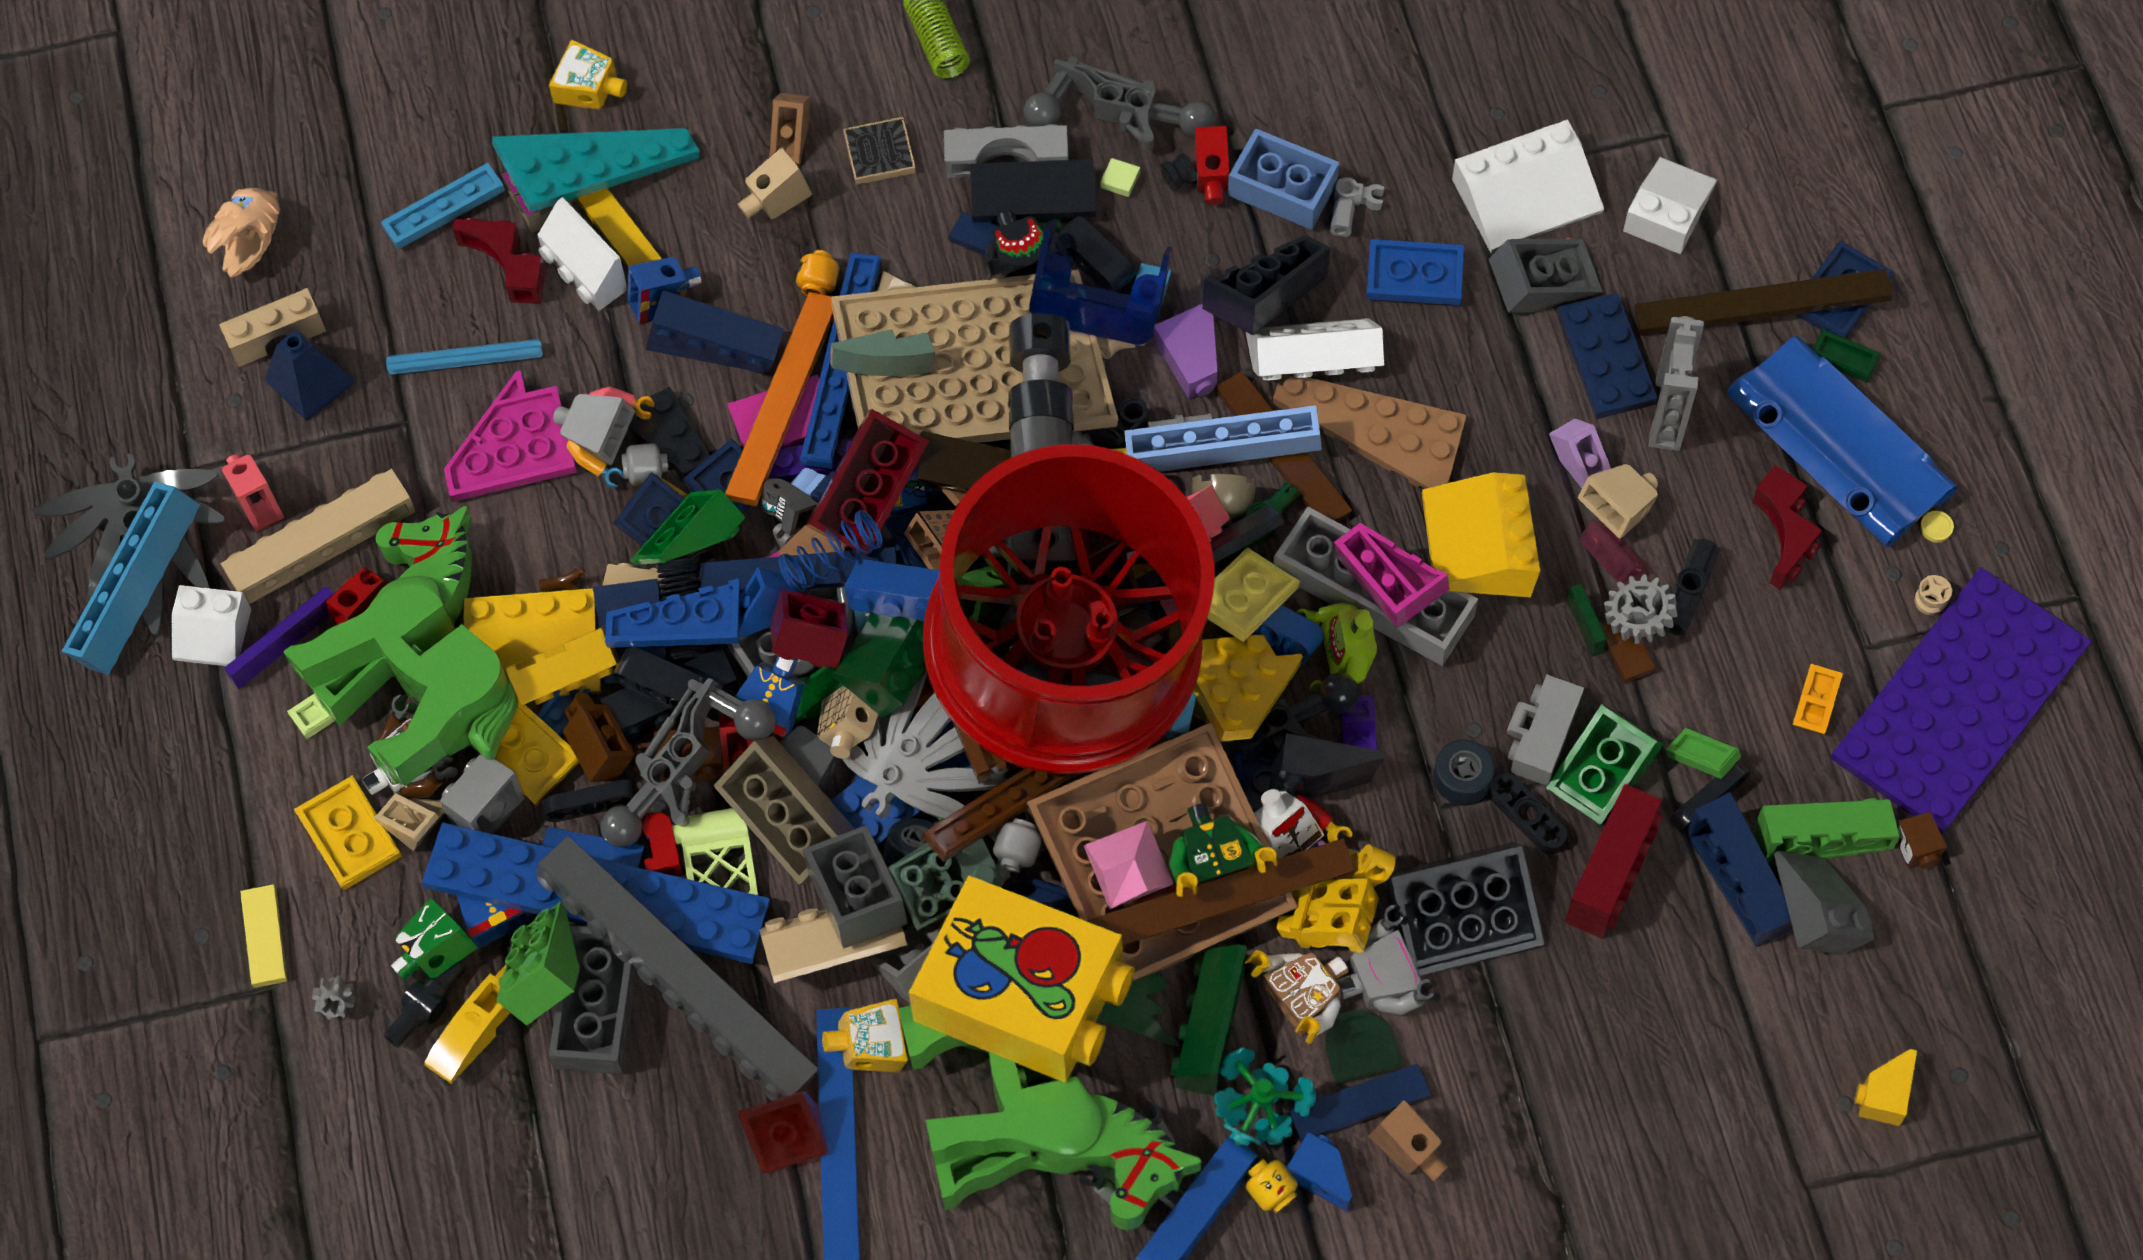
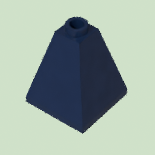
(305, 375)

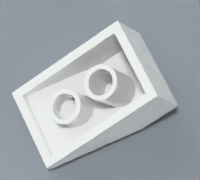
(1668, 205)

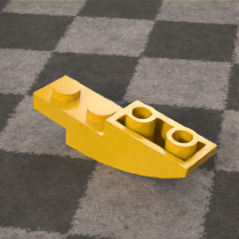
(469, 1030)

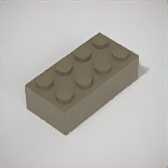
(780, 804)

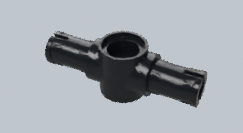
(422, 1004)

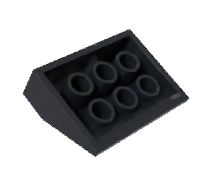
(1466, 908)

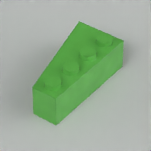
(1826, 828)

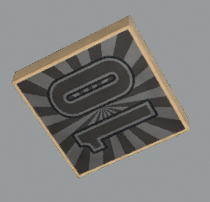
(879, 151)

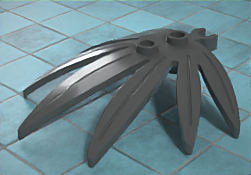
(119, 505)

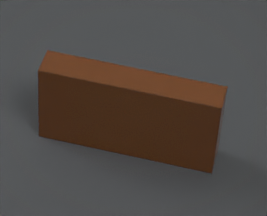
(1629, 658)

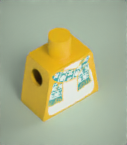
(585, 78)
(869, 1038)

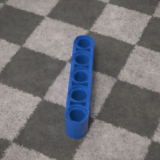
(1290, 633)
(1201, 1203)

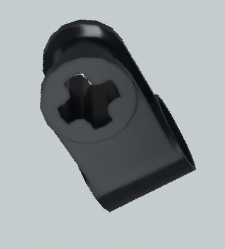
(1114, 436)

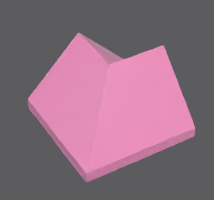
(1128, 865)

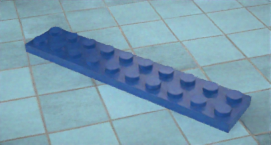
(505, 875)

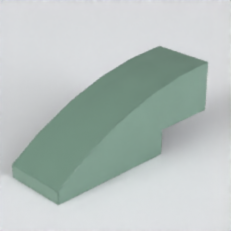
(884, 354)

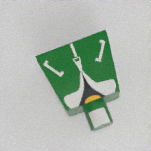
(431, 942)

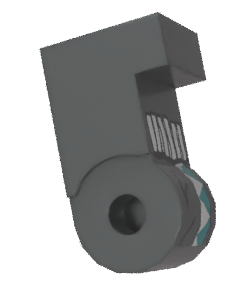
(787, 504)

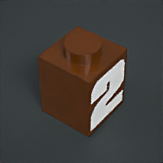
(1920, 841)

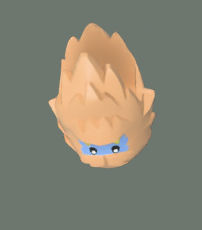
(243, 228)

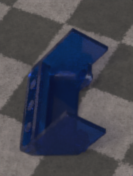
(1095, 309)

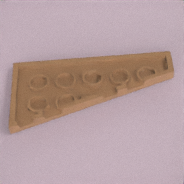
(1387, 430)

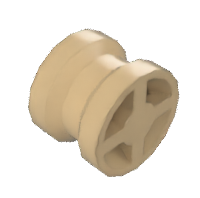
(1936, 587)

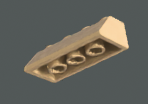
(812, 944)

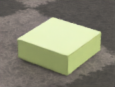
(1120, 177)
(310, 716)

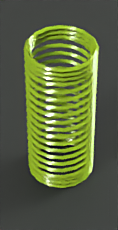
(944, 55)

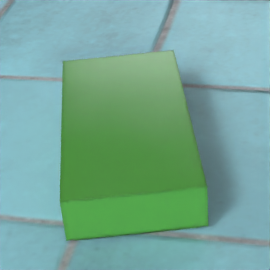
(1703, 753)

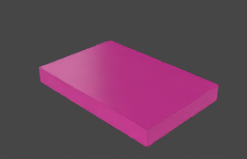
(746, 410)

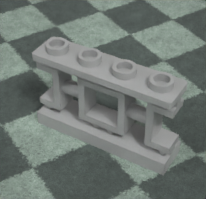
(1676, 382)

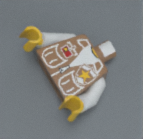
(1302, 988)

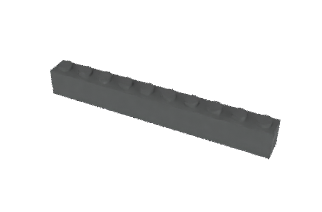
(674, 970)

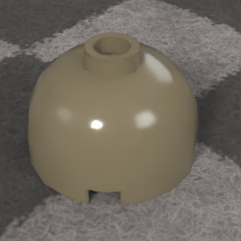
(1232, 492)

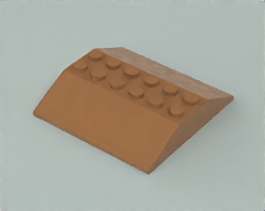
(1154, 789)

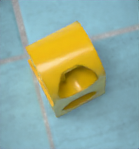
(1371, 864)

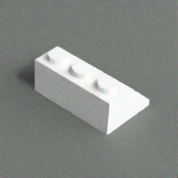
(581, 256)

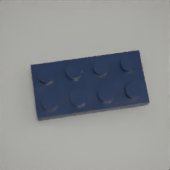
(1607, 355)

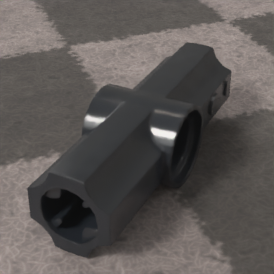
(1695, 571)

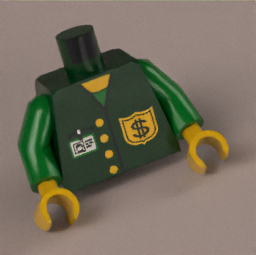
(1214, 850)

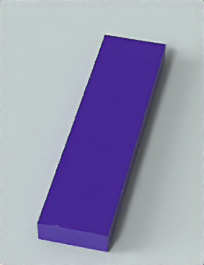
(279, 639)

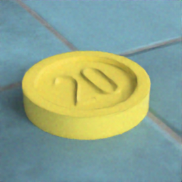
(1936, 526)

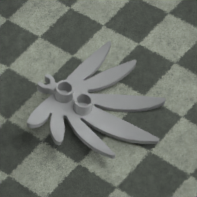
(904, 760)

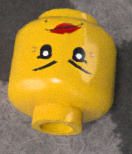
(1271, 1185)

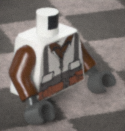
(426, 783)

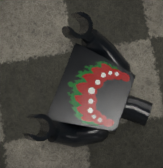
(1018, 245)

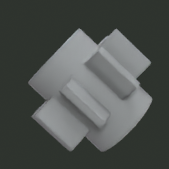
(333, 997)

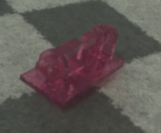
(1604, 548)

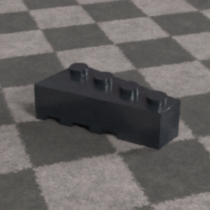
(1267, 286)

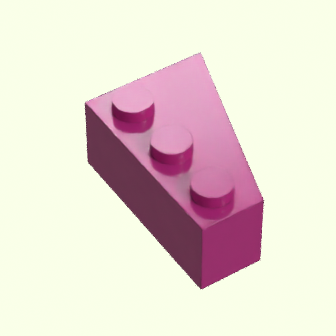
(1390, 575)

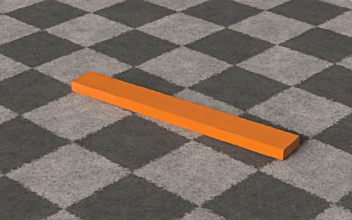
(781, 400)

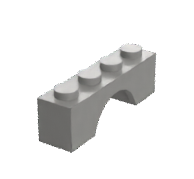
(981, 145)

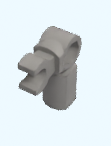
(1346, 196)

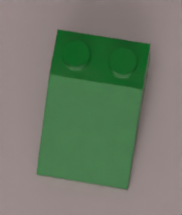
(695, 524)
(1602, 761)

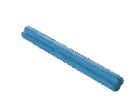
(464, 356)

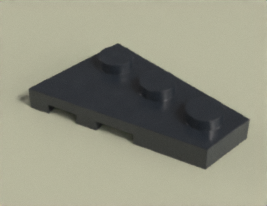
(671, 431)

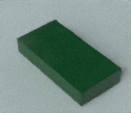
(1847, 355)
(1586, 620)

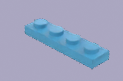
(442, 206)

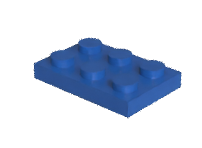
(1415, 272)

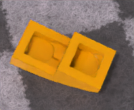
(1817, 699)

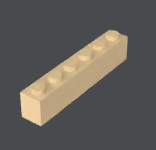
(318, 536)

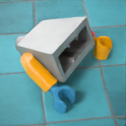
(597, 427)

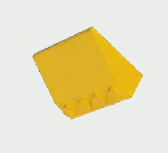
(1483, 534)
(531, 624)

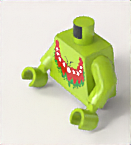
(1347, 639)

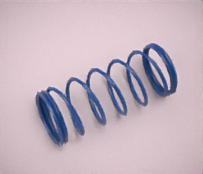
(784, 568)

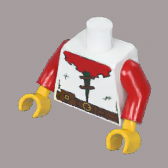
(1294, 822)

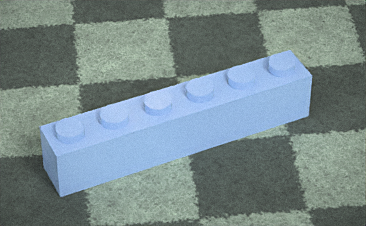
(1226, 439)

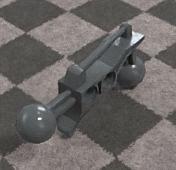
(1115, 100)
(753, 721)

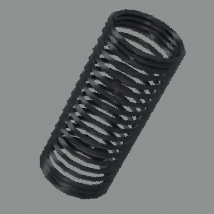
(670, 588)

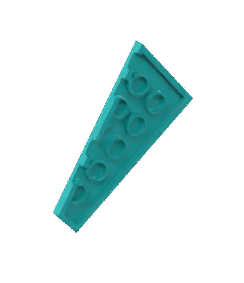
(583, 163)

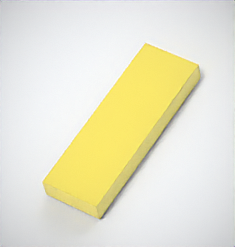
(263, 936)

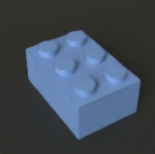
(1283, 178)

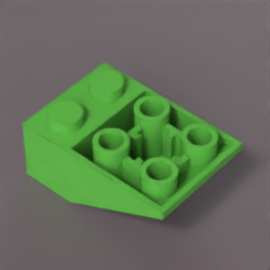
(539, 966)

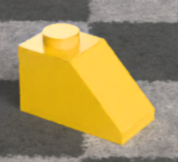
(1887, 1090)

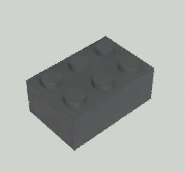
(855, 886)

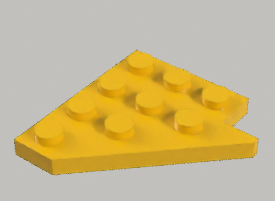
(1241, 683)

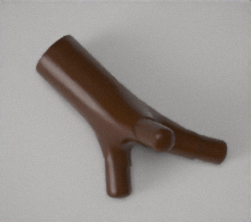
(561, 582)

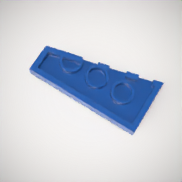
(690, 619)

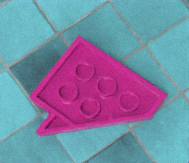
(511, 444)

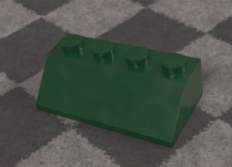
(884, 662)
(1210, 1020)

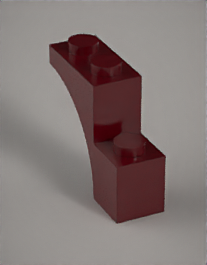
(501, 242)
(1782, 501)

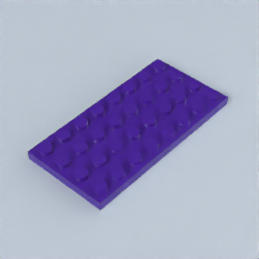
(1960, 700)

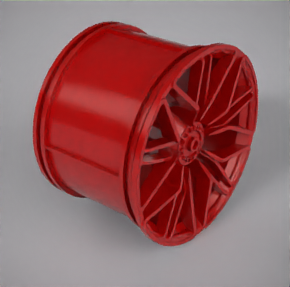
(1066, 618)

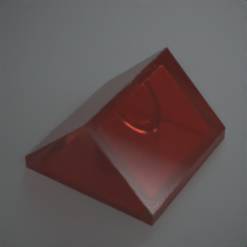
(784, 1131)

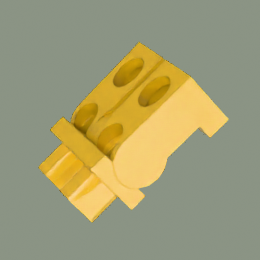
(1332, 914)

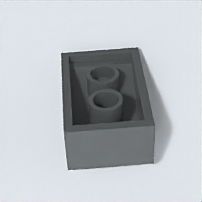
(1543, 273)
(1822, 905)

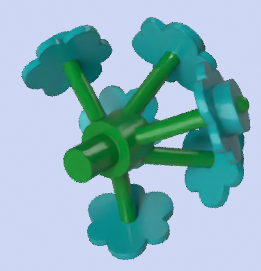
(1267, 1087)

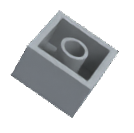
(482, 796)

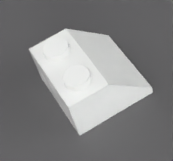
(208, 625)

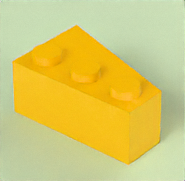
(562, 667)

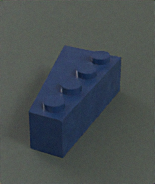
(712, 335)
(1739, 868)

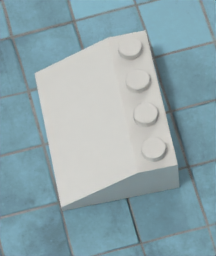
(1527, 185)

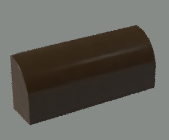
(956, 462)

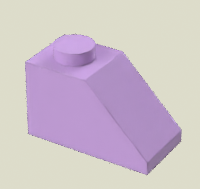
(1579, 450)

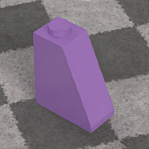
(1190, 350)

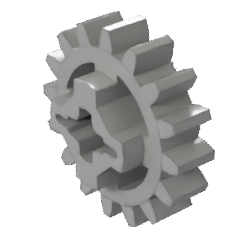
(1640, 609)

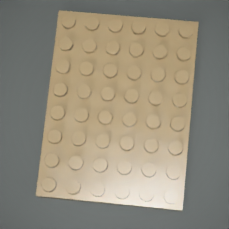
(972, 359)

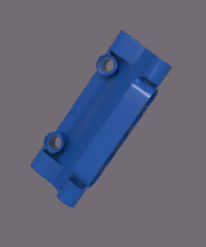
(1842, 440)

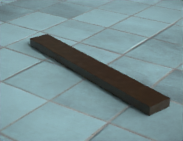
(1767, 301)

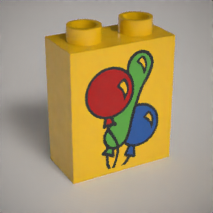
(1020, 980)

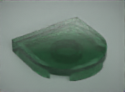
(1360, 1047)

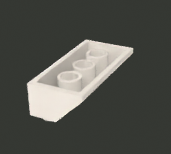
(1316, 347)

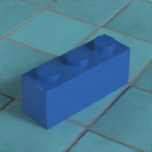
(890, 589)

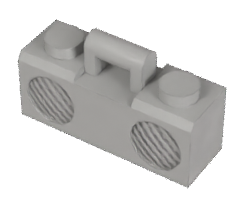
(1542, 744)

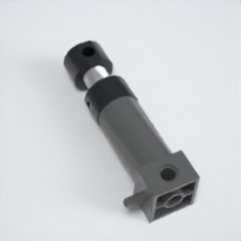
(1040, 418)

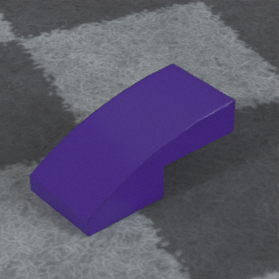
(1360, 724)

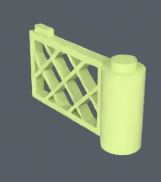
(714, 833)

